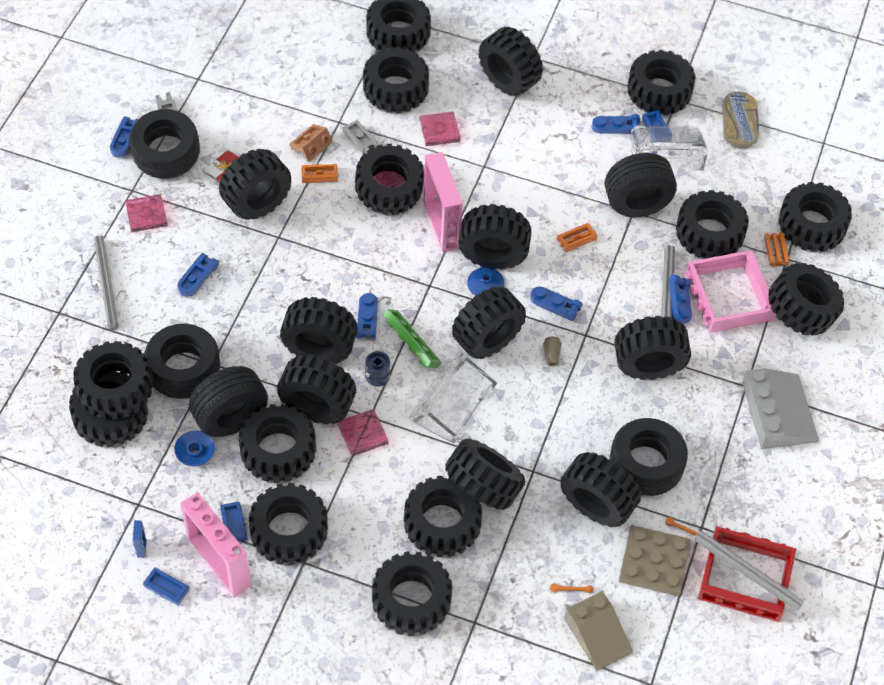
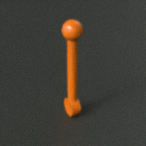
(670, 521)
(554, 588)

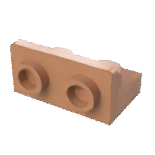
(312, 141)

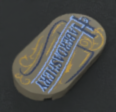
(740, 119)

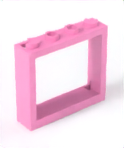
(446, 209)
(727, 262)
(216, 544)

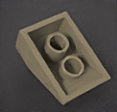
(598, 630)

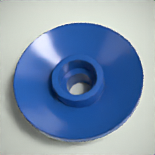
(476, 281)
(194, 441)

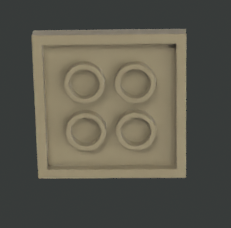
(654, 560)

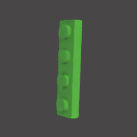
(412, 338)

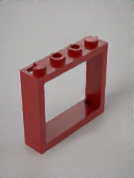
(739, 601)

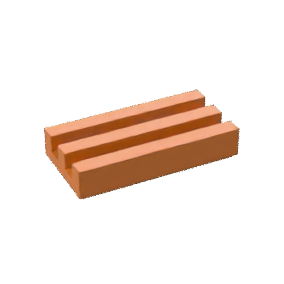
(330, 175)
(775, 238)
(578, 239)

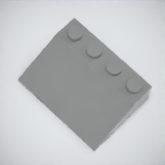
(778, 408)

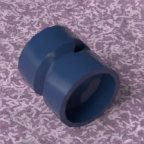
(377, 368)

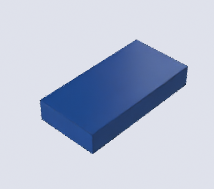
(233, 520)
(139, 539)
(166, 586)

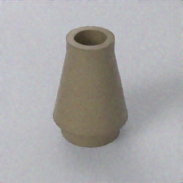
(552, 350)

